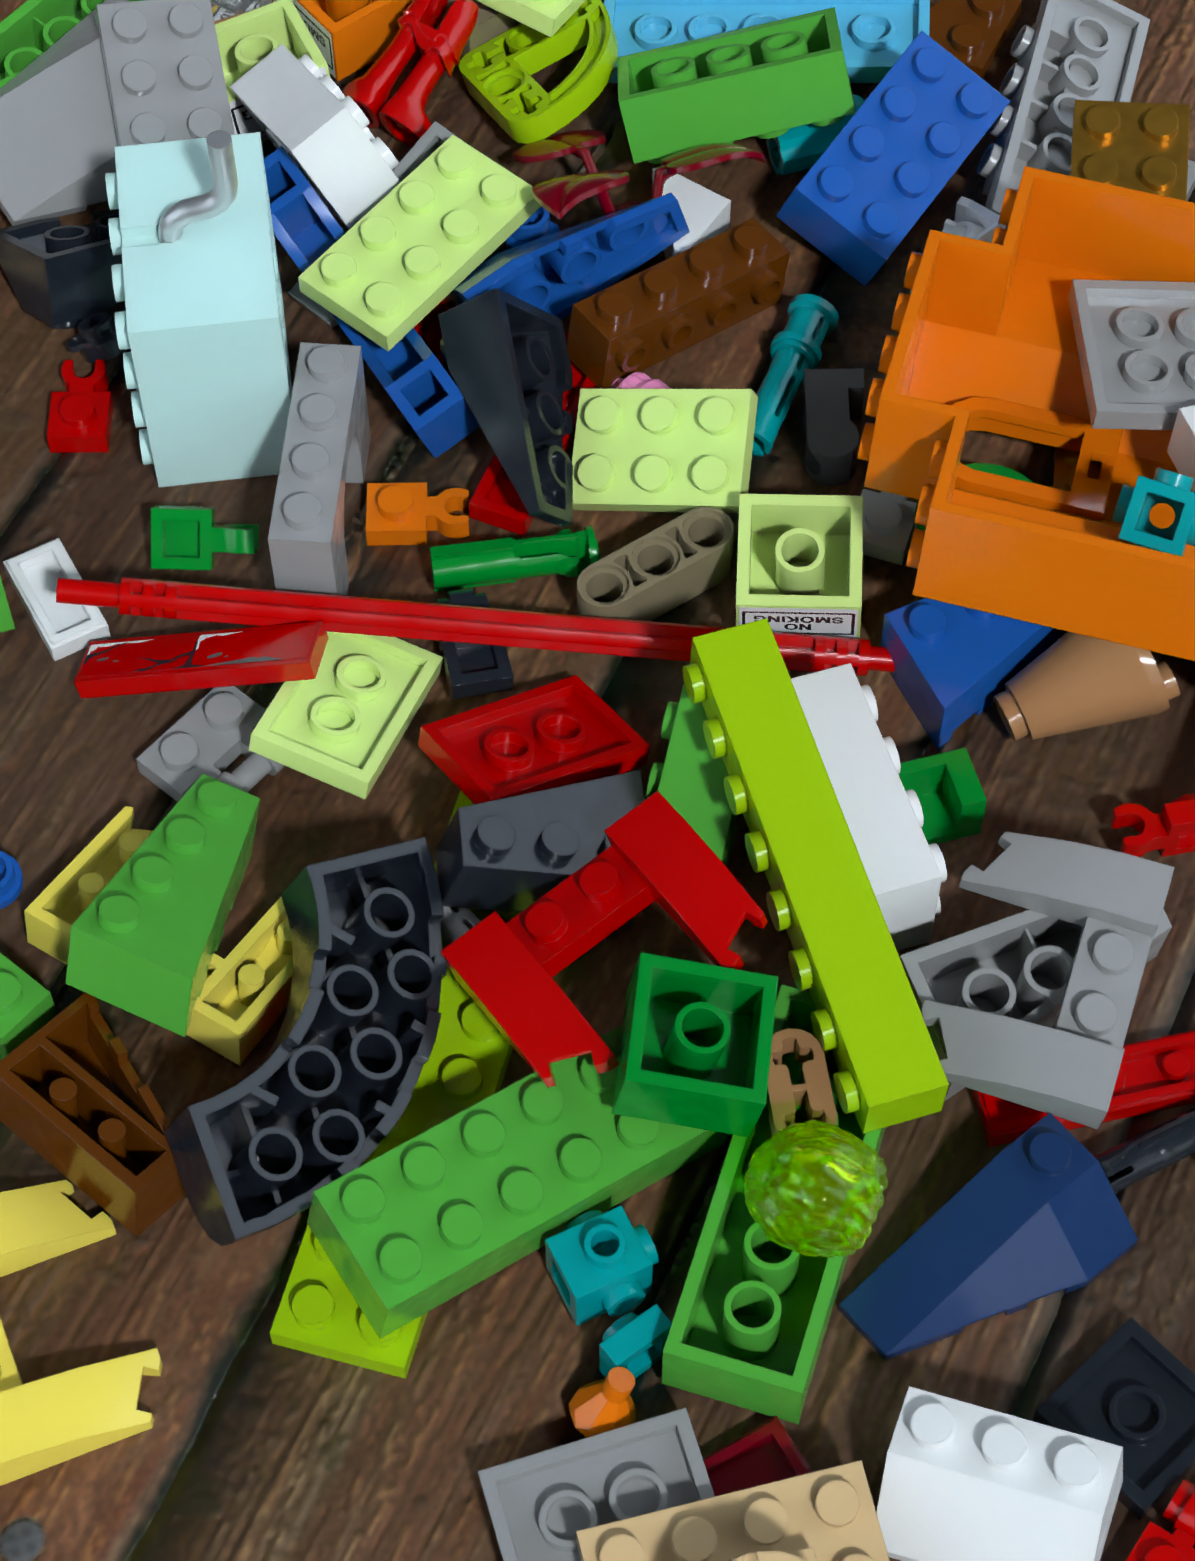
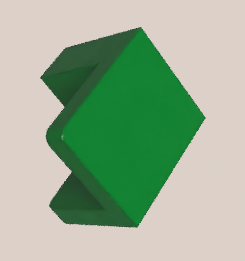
(947, 793)

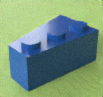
(957, 659)

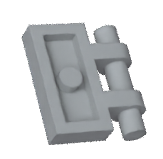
(207, 743)

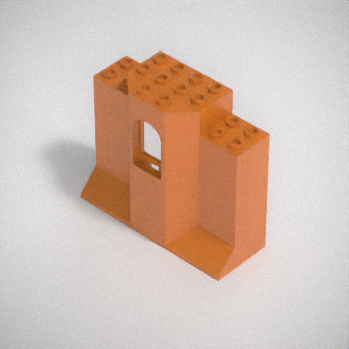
(997, 353)

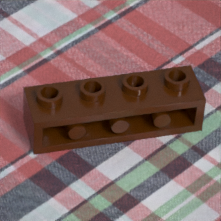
(677, 303)

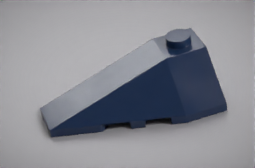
(1013, 1234)

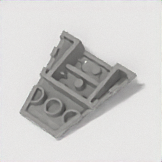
(57, 130)

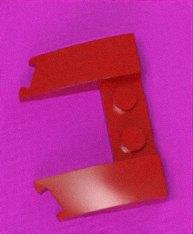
(649, 860)

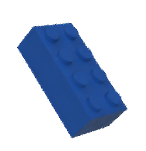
(892, 158)

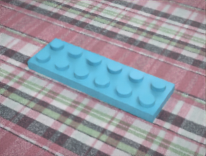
(870, 30)

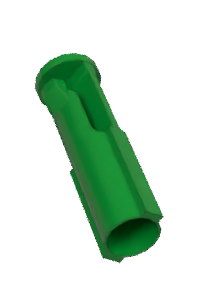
(511, 559)

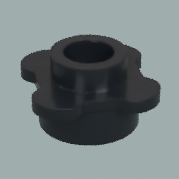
(96, 338)

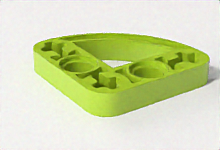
(502, 68)

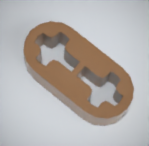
(815, 1084)

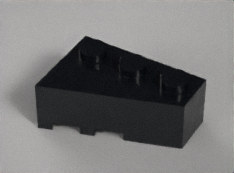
(527, 844)

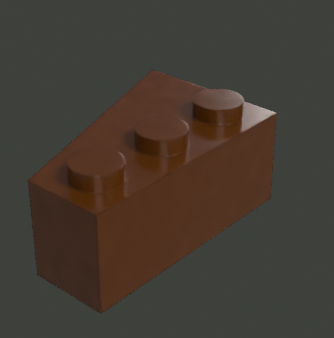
(91, 1115)

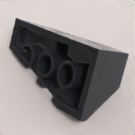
(60, 269)
(513, 377)

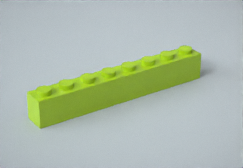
(815, 879)

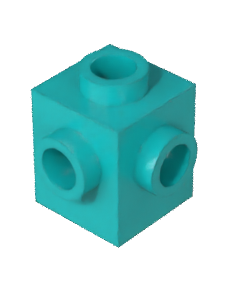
(1137, 502)
(601, 1264)

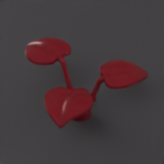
(564, 192)

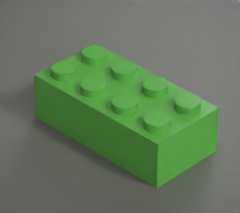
(735, 86)

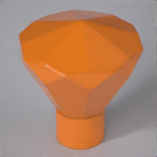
(604, 1403)

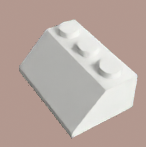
(993, 1486)

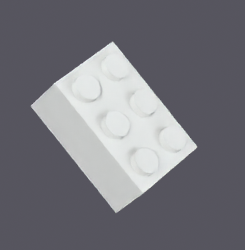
(319, 132)

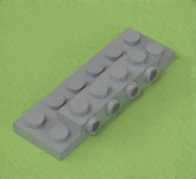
(1066, 56)

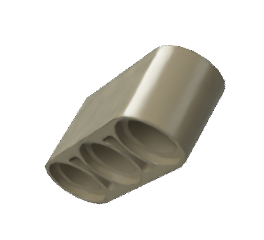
(671, 551)

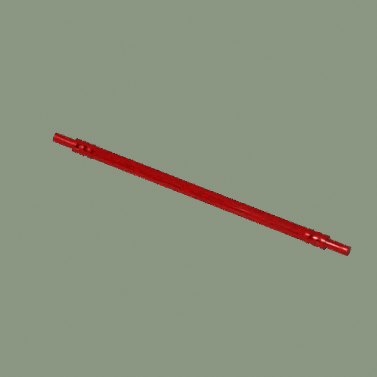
(448, 622)

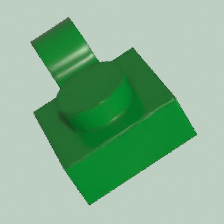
(189, 538)

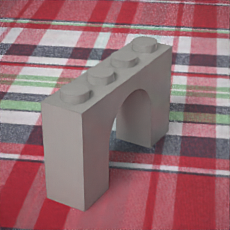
(321, 452)

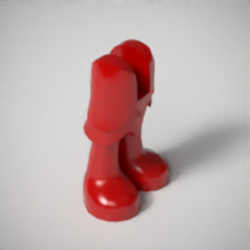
(440, 51)

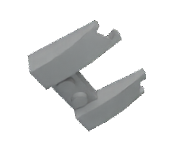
(1078, 1061)

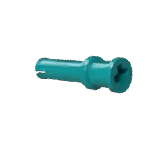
(791, 353)

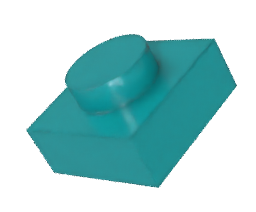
(634, 1342)

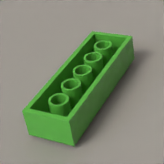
(490, 1188)
(749, 1306)

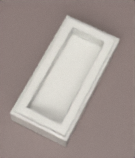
(60, 625)

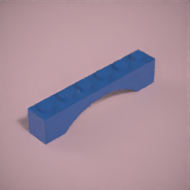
(410, 368)

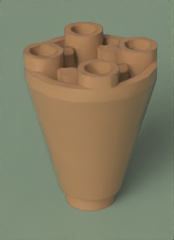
(1083, 687)

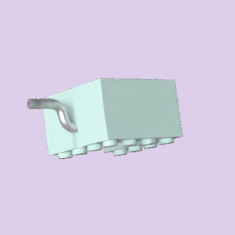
(200, 307)

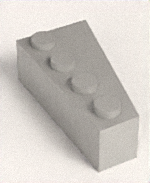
(1003, 969)

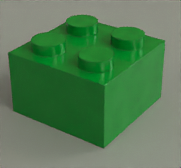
(695, 1045)

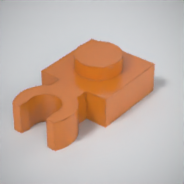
(406, 513)

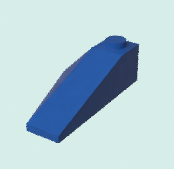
(580, 259)

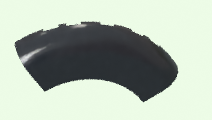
(344, 1055)

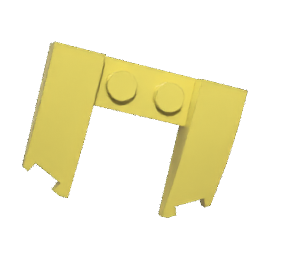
(240, 992)
(76, 1408)

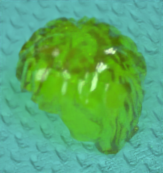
(815, 1189)

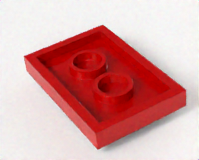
(533, 742)

